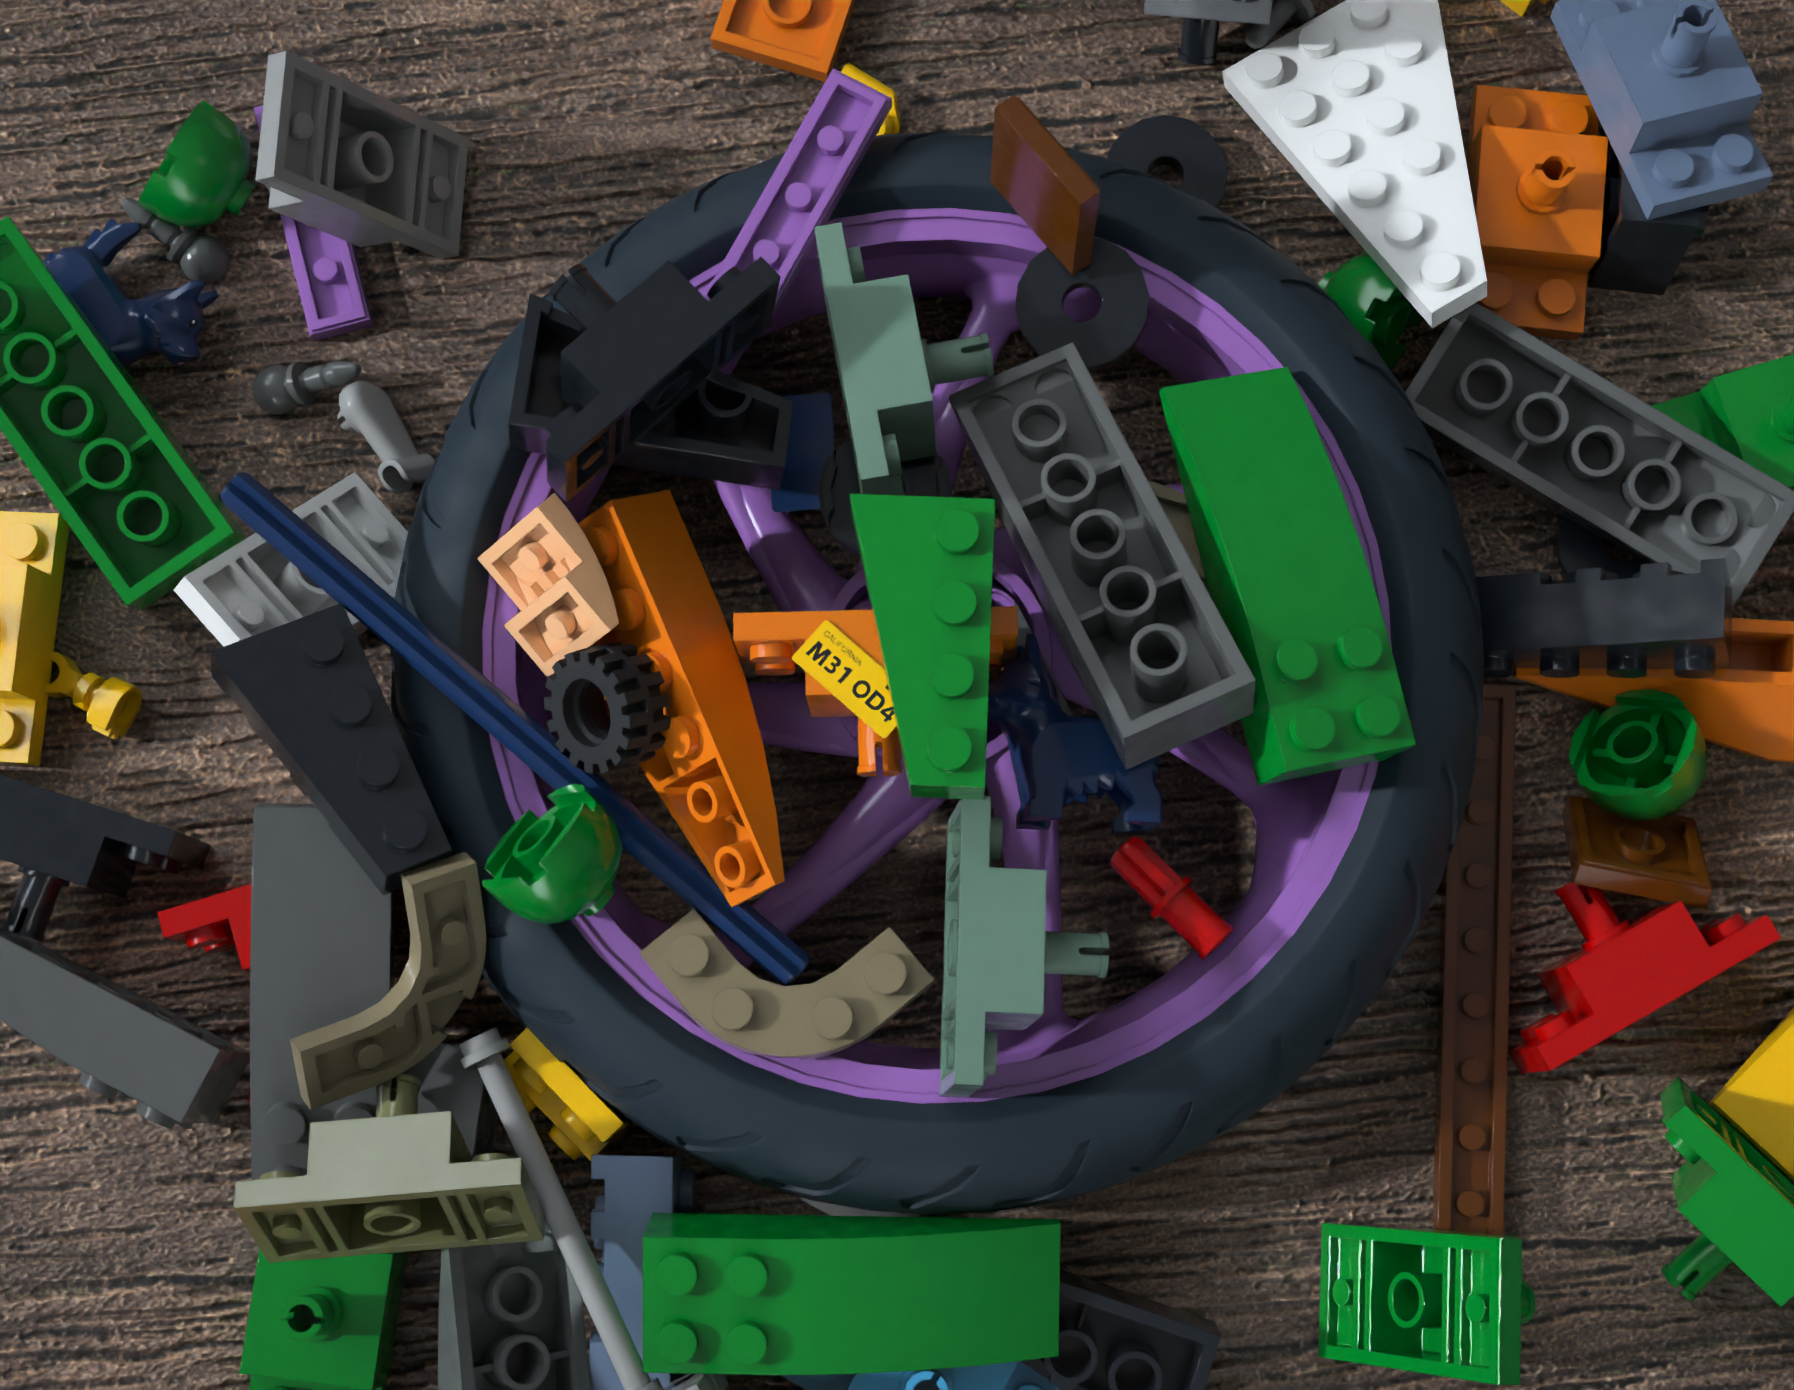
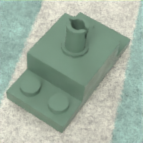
(886, 365)
(996, 949)

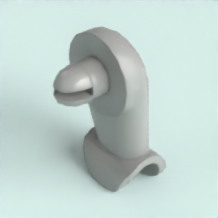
(375, 417)

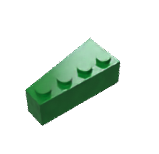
(932, 614)

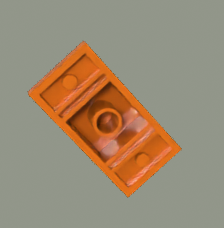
(1537, 204)
(774, 637)

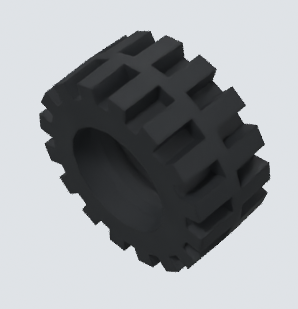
(633, 704)

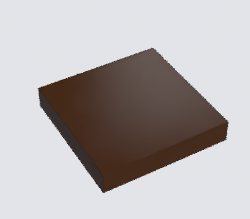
(1044, 184)
(1636, 858)

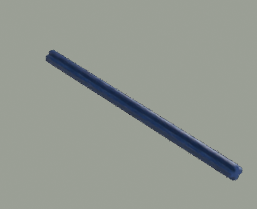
(508, 722)

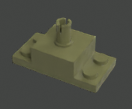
(390, 1189)

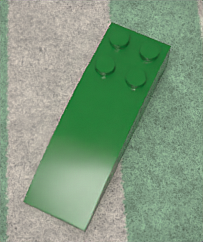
(98, 438)
(1286, 576)
(846, 1293)

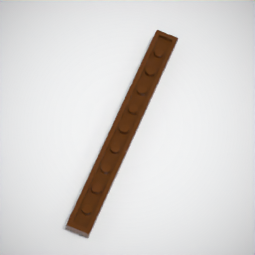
(1476, 987)

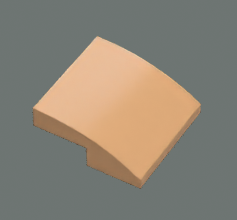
(554, 582)

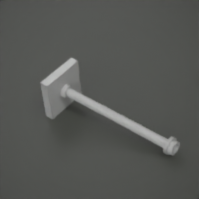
(486, 1054)

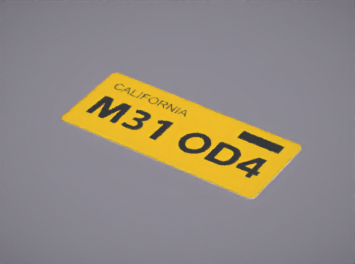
(848, 676)

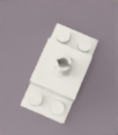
(260, 589)

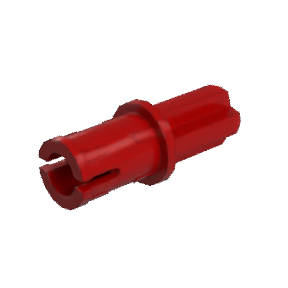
(1170, 897)

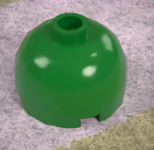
(201, 171)
(1372, 305)
(1640, 755)
(557, 862)

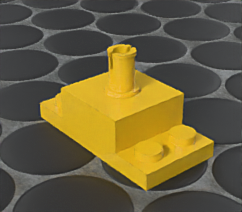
(30, 595)

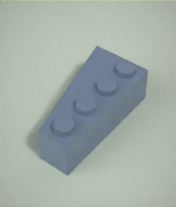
(632, 1192)

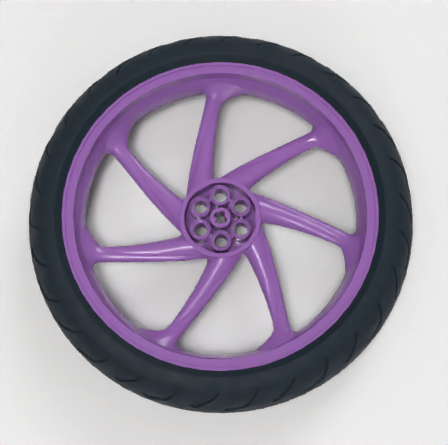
(1337, 853)

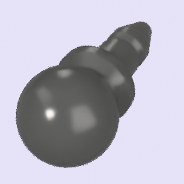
(199, 255)
(283, 388)

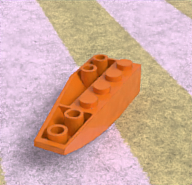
(1736, 708)
(713, 753)

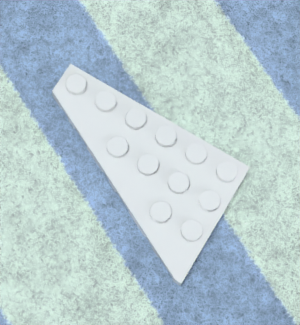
(1376, 133)

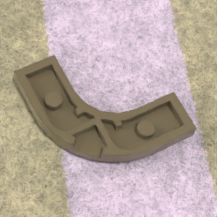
(780, 1019)
(408, 1022)

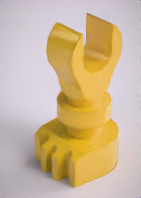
(108, 703)

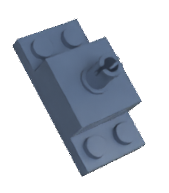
(1668, 97)

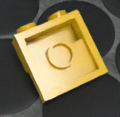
(579, 1115)

